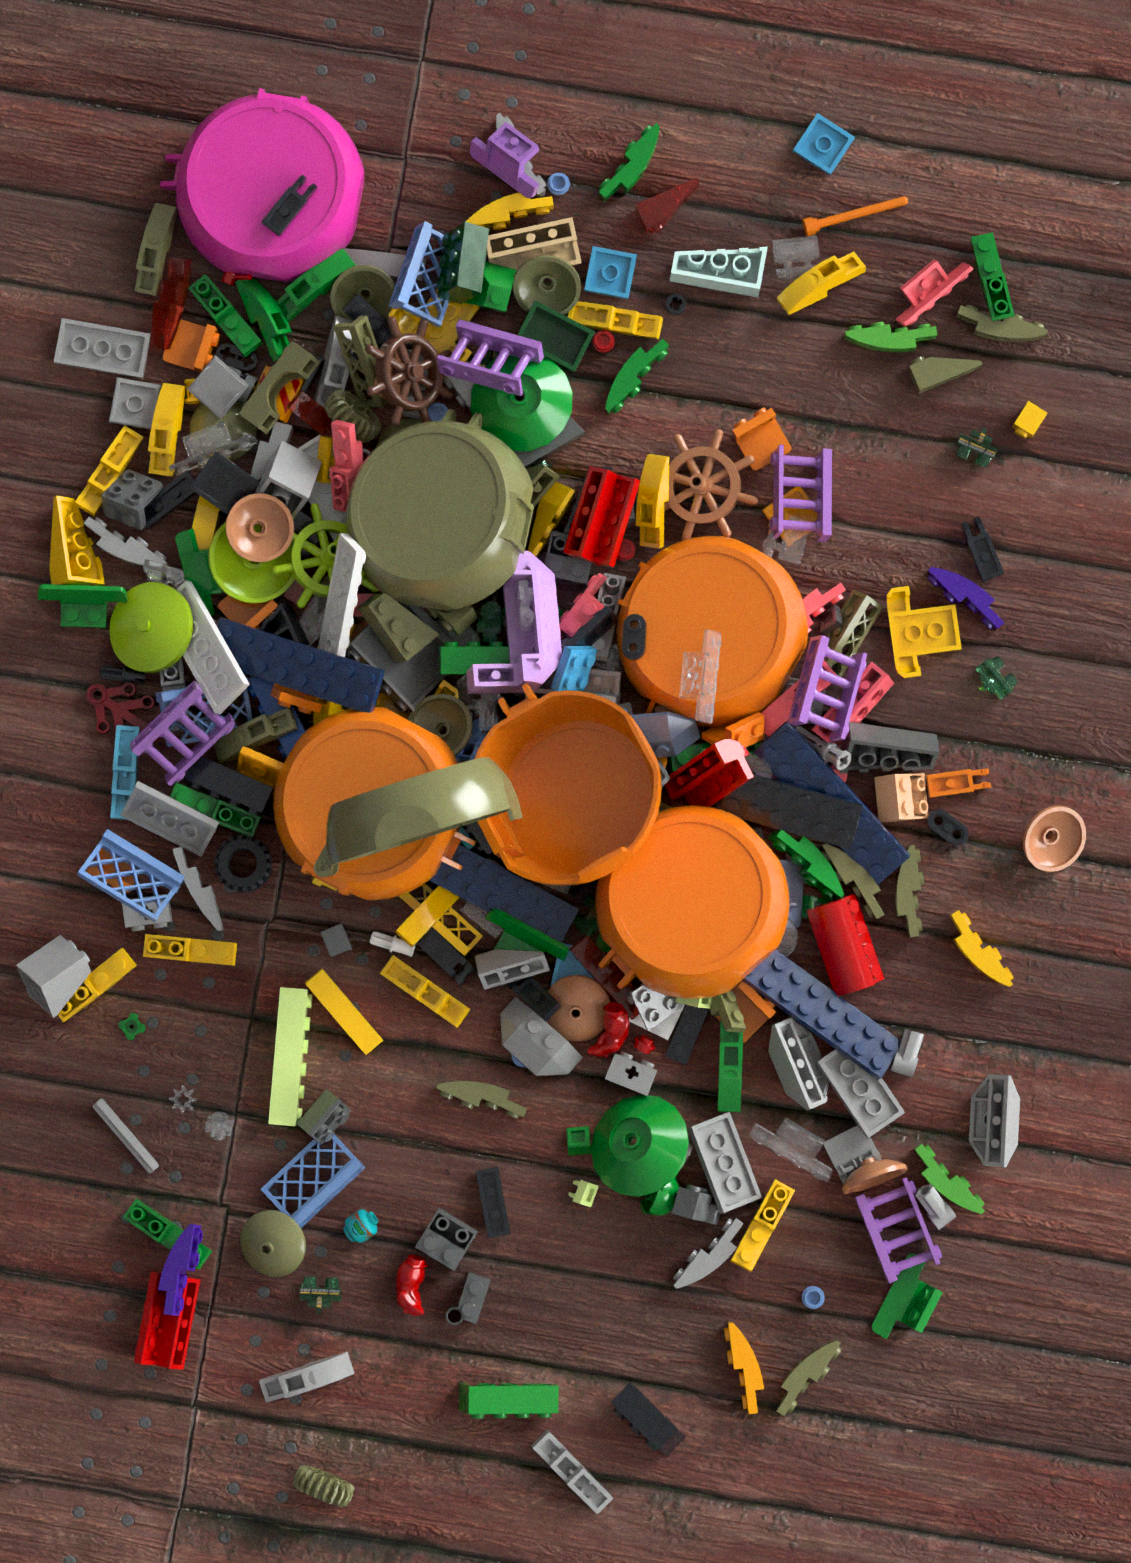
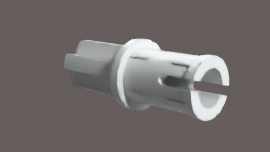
(391, 943)

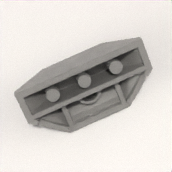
(535, 1041)
(795, 1059)
(995, 1120)

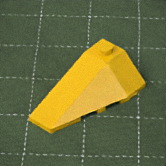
(549, 513)
(71, 551)

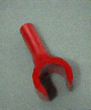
(230, 278)

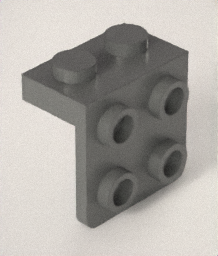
(129, 497)

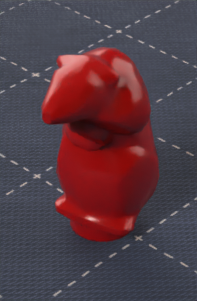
(616, 1031)
(408, 1278)

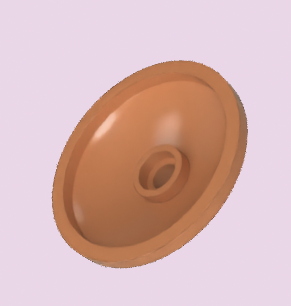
(275, 524)
(1062, 844)
(581, 994)
(873, 1174)

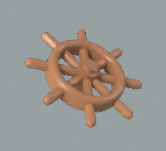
(704, 485)

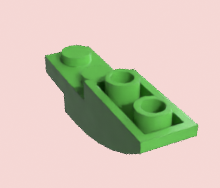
(880, 338)
(952, 1188)

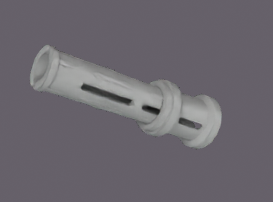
(835, 753)

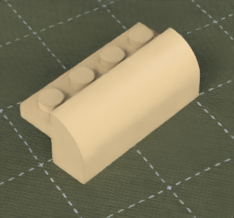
(519, 245)

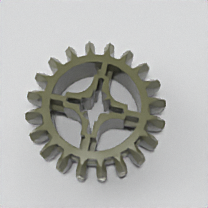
(349, 408)
(323, 1486)

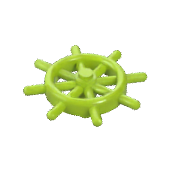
(324, 557)

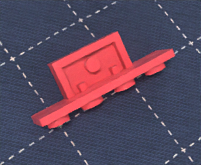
(928, 287)
(584, 609)

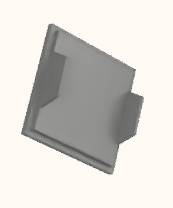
(218, 387)

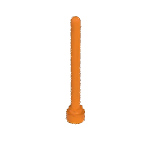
(812, 225)

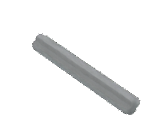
(125, 1135)

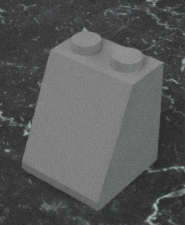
(290, 477)
(54, 974)

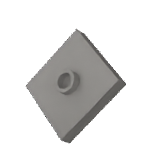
(134, 403)

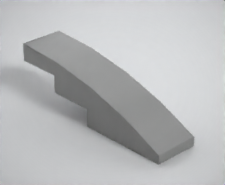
(388, 262)
(204, 896)
(572, 1472)

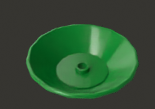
(537, 417)
(658, 1147)

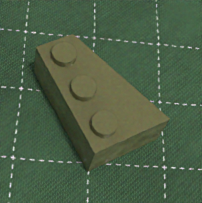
(396, 627)

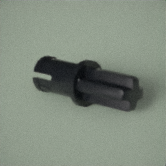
(122, 674)

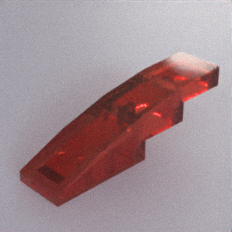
(169, 309)
(315, 416)
(589, 957)

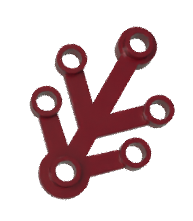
(119, 710)

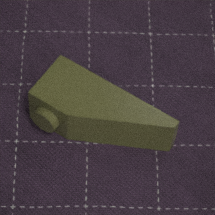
(937, 371)

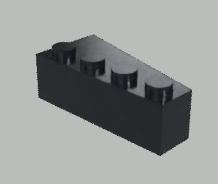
(232, 785)

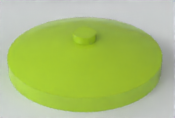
(243, 578)
(151, 627)

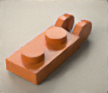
(954, 782)

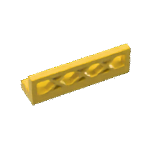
(443, 930)

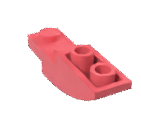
(348, 459)
(815, 602)
(779, 711)

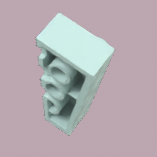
(721, 269)

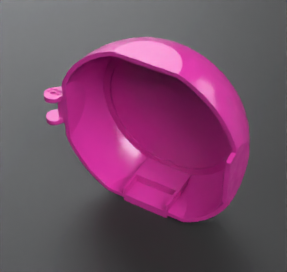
(241, 167)

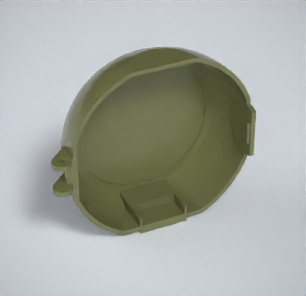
(440, 513)
(415, 811)

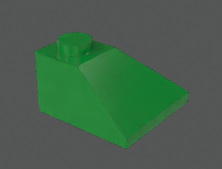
(495, 288)

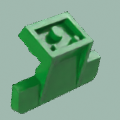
(196, 567)
(83, 604)
(524, 937)
(907, 1301)

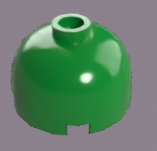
(661, 1201)

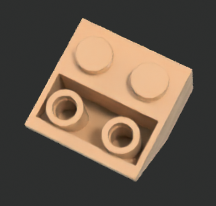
(901, 797)

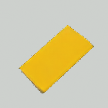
(326, 455)

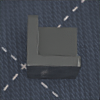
(336, 940)

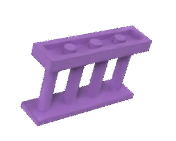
(494, 340)
(821, 484)
(807, 690)
(176, 712)
(875, 1226)

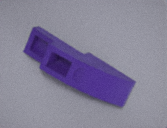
(960, 588)
(181, 1258)

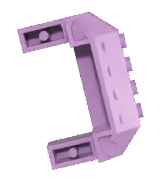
(532, 652)

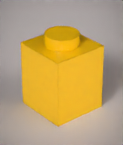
(1029, 420)

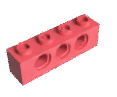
(872, 688)

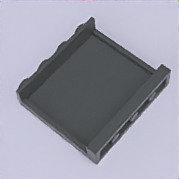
(402, 681)

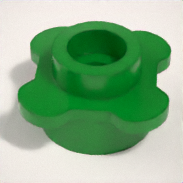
(125, 1026)

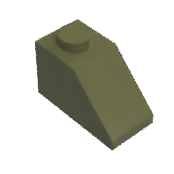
(542, 481)

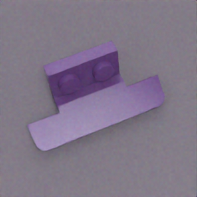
(505, 157)

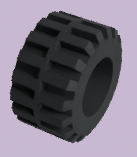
(224, 856)

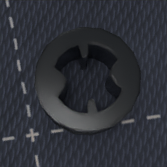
(681, 308)

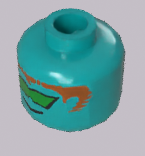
(360, 1226)

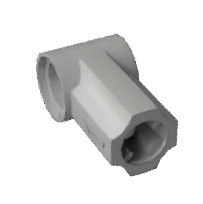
(906, 1058)
(937, 1210)

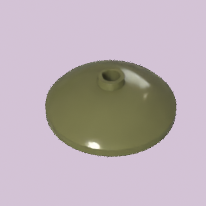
(362, 278)
(559, 294)
(235, 423)
(443, 712)
(281, 1236)

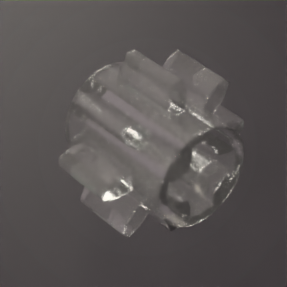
(179, 1103)
(219, 1125)

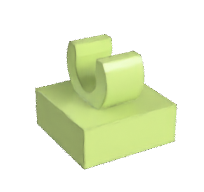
(585, 1193)

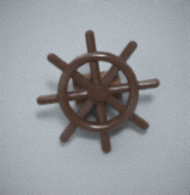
(400, 372)

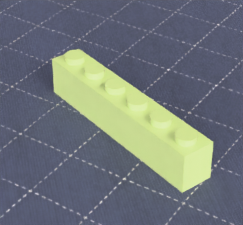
(288, 1056)

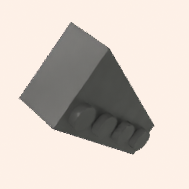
(570, 433)
(888, 748)

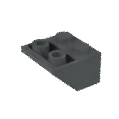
(565, 567)
(324, 1117)
(446, 1239)

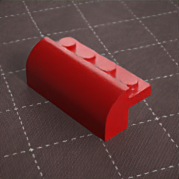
(601, 517)
(711, 774)
(845, 945)
(165, 1337)

